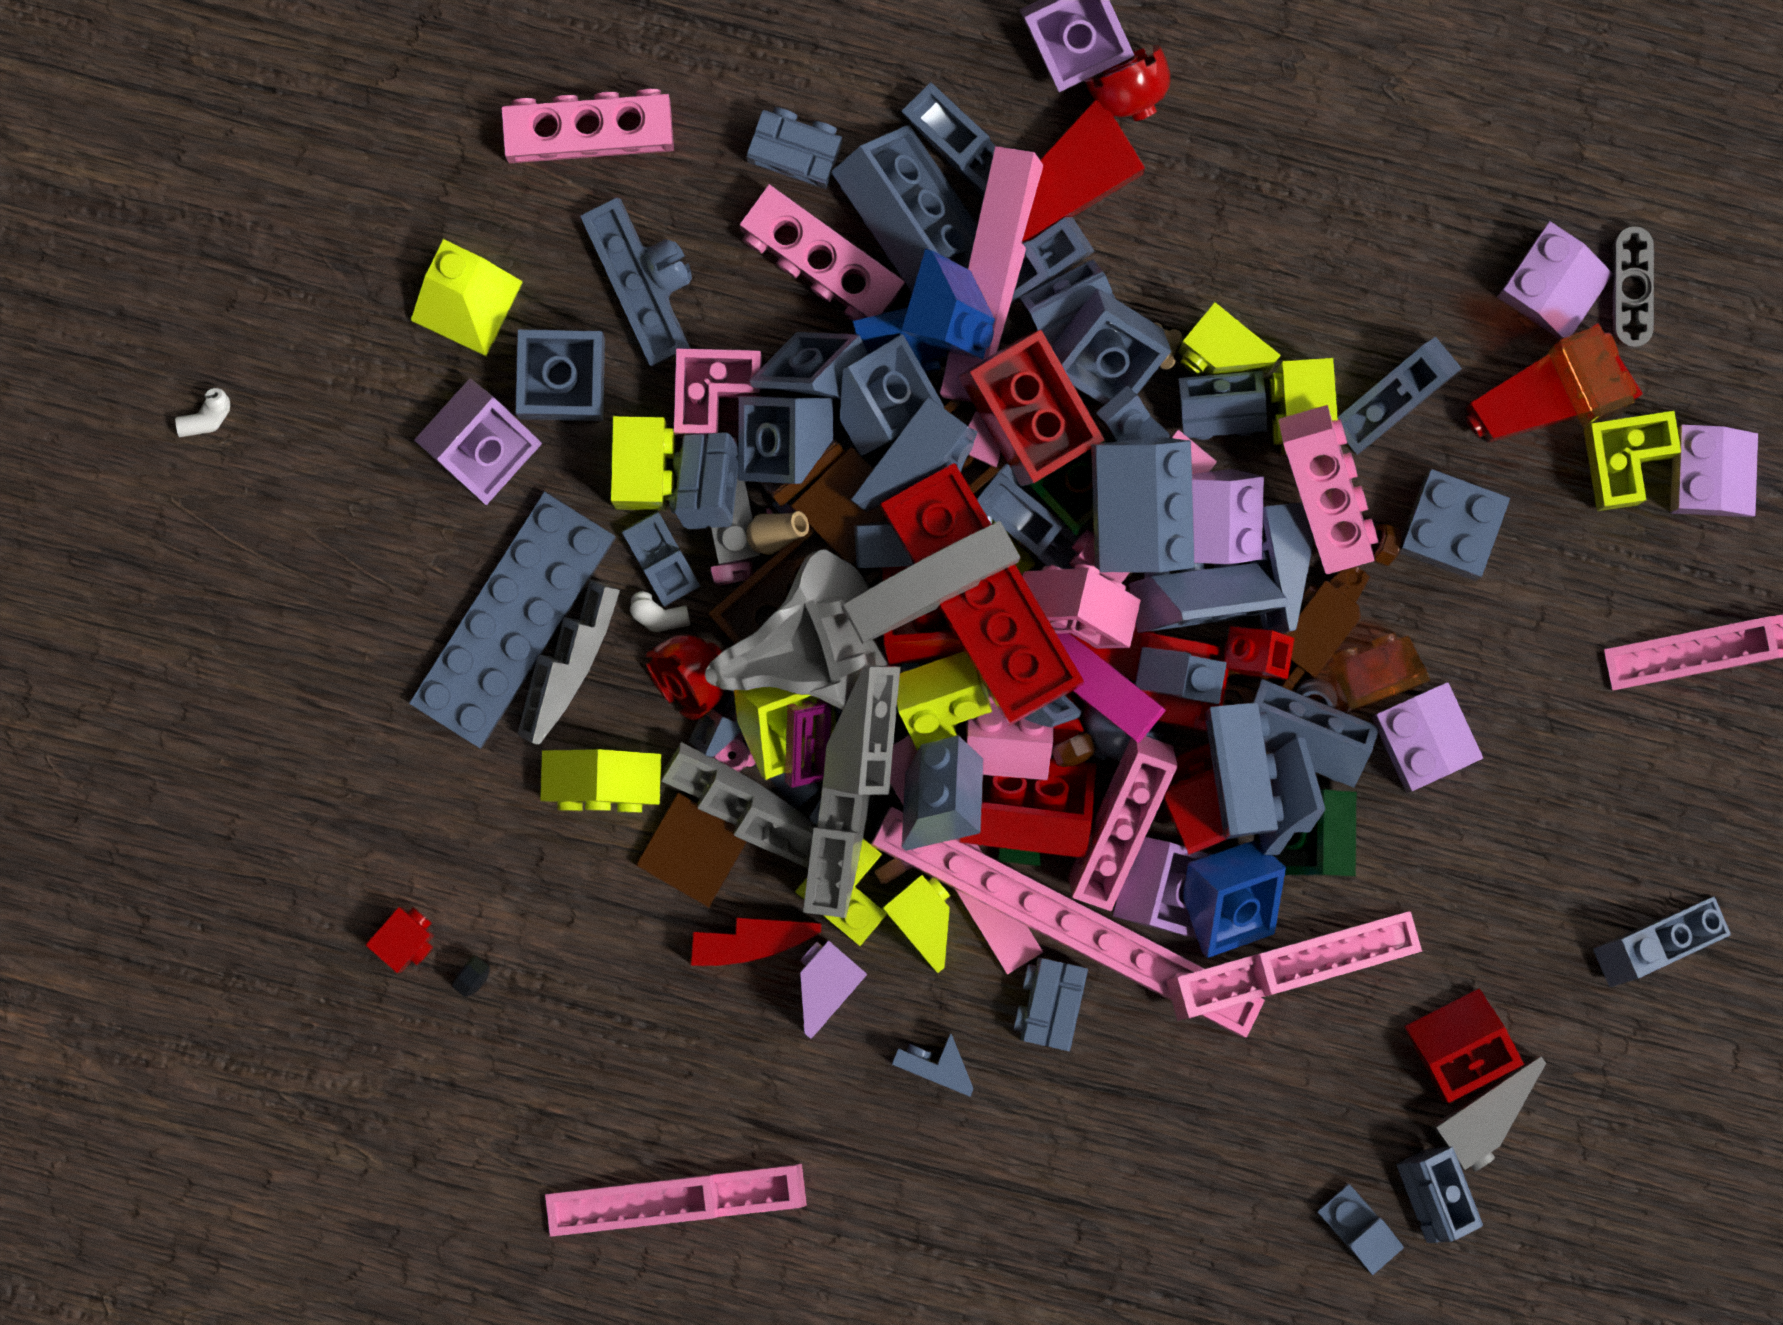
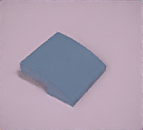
(1298, 793)

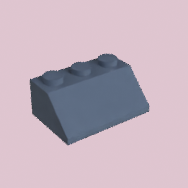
(1143, 505)
(1204, 596)
(1243, 770)

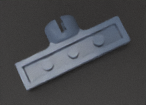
(641, 279)

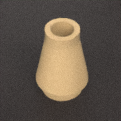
(774, 531)

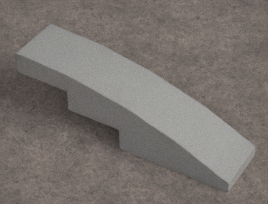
(931, 582)
(559, 677)
(731, 796)
(835, 852)

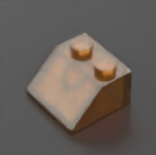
(1592, 375)
(1376, 673)

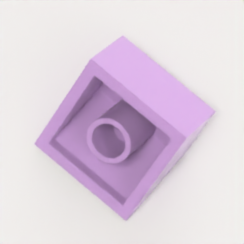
(1076, 38)
(1556, 282)
(478, 441)
(1715, 472)
(1227, 516)
(1427, 737)
(1156, 888)
(826, 984)

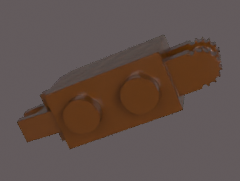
(1324, 623)

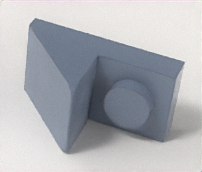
(1128, 418)
(1180, 675)
(947, 1072)
(1360, 1229)

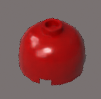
(1133, 85)
(680, 673)

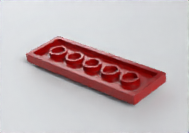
(999, 618)

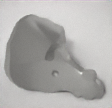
(807, 641)

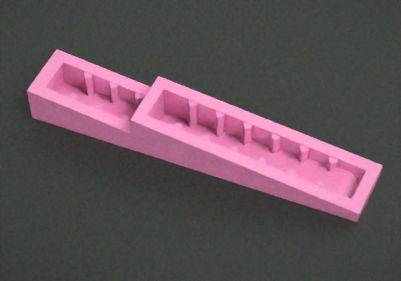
(998, 248)
(1695, 652)
(1008, 938)
(1293, 966)
(676, 1200)

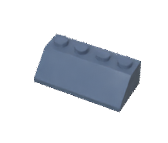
(906, 202)

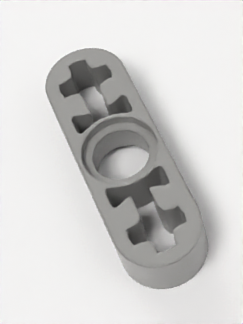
(1623, 257)

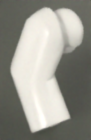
(209, 416)
(654, 617)

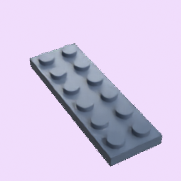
(512, 620)

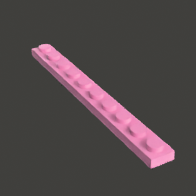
(1054, 916)

